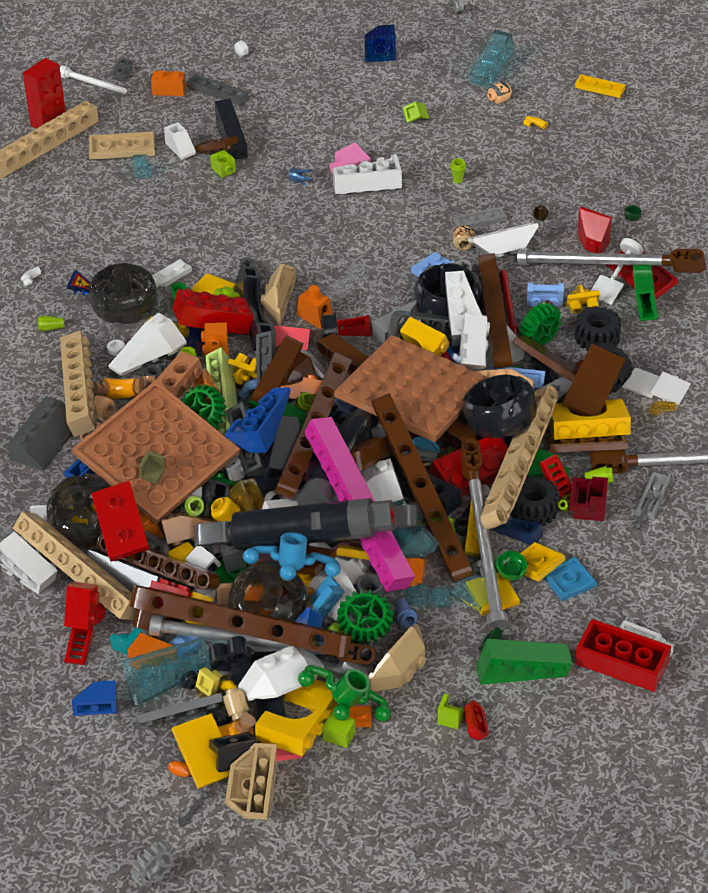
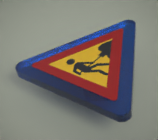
(78, 283)

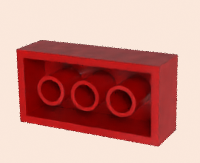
(44, 92)
(198, 308)
(449, 466)
(623, 655)

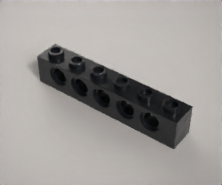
(448, 494)

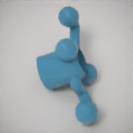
(292, 556)

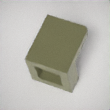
(152, 467)

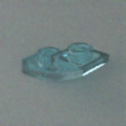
(424, 597)

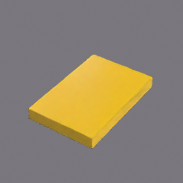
(194, 745)

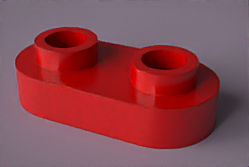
(476, 720)

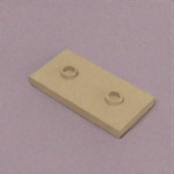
(121, 145)

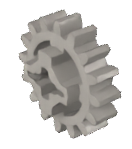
(153, 864)

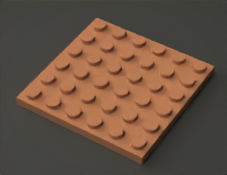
(422, 384)
(167, 427)

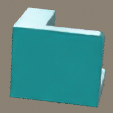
(124, 641)

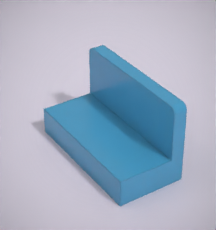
(326, 596)

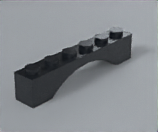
(249, 288)

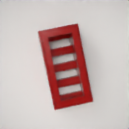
(358, 326)
(564, 483)
(86, 647)

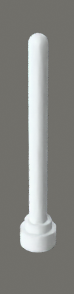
(66, 72)

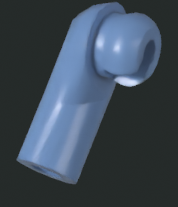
(246, 389)

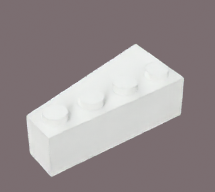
(460, 302)

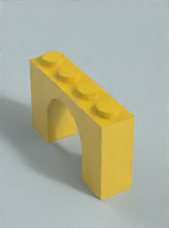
(424, 336)
(612, 422)
(298, 734)

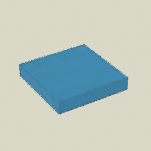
(570, 579)

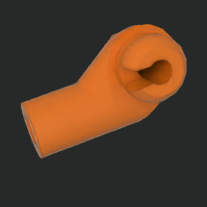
(179, 768)

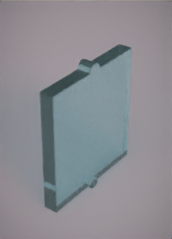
(471, 592)

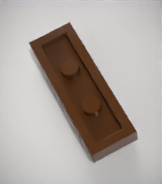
(217, 144)

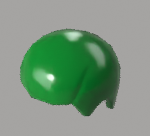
(511, 565)

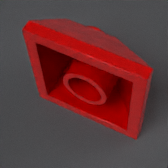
(594, 230)

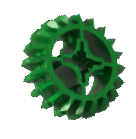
(541, 323)
(197, 402)
(374, 626)

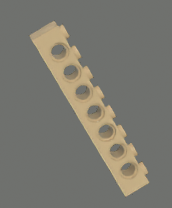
(47, 137)
(78, 383)
(75, 563)

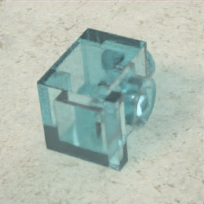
(142, 167)

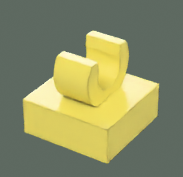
(208, 681)

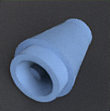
(405, 613)

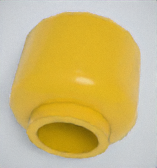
(223, 509)

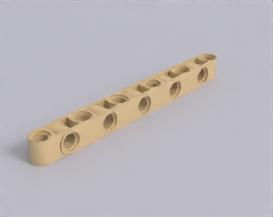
(518, 462)

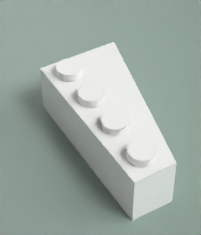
(368, 176)

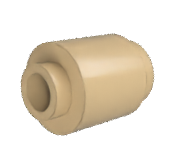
(235, 703)

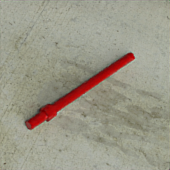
(508, 302)

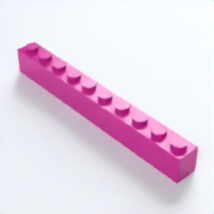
(350, 485)

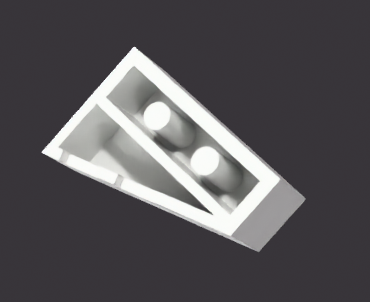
(474, 342)
(26, 563)

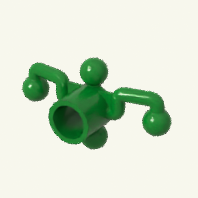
(347, 691)

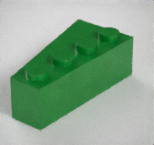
(522, 661)

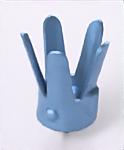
(295, 176)

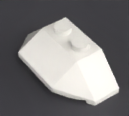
(505, 240)
(277, 673)

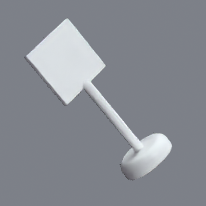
(609, 287)

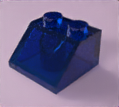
(380, 44)

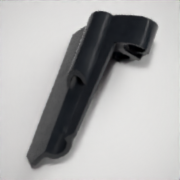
(238, 658)

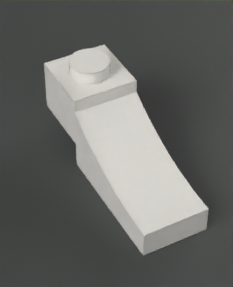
(353, 567)

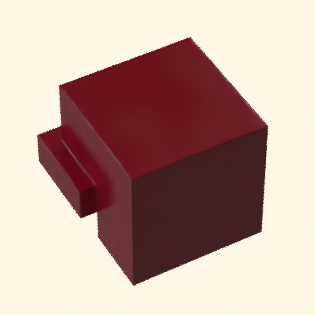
(588, 498)

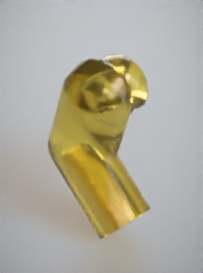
(661, 406)

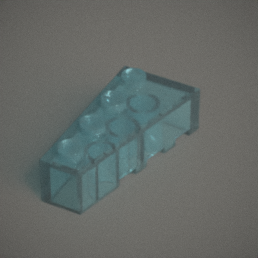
(492, 59)
(162, 669)

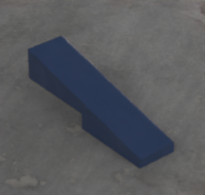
(517, 529)

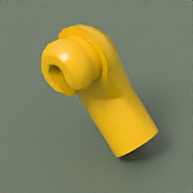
(536, 121)
(226, 685)

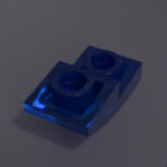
(194, 339)

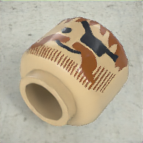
(461, 236)

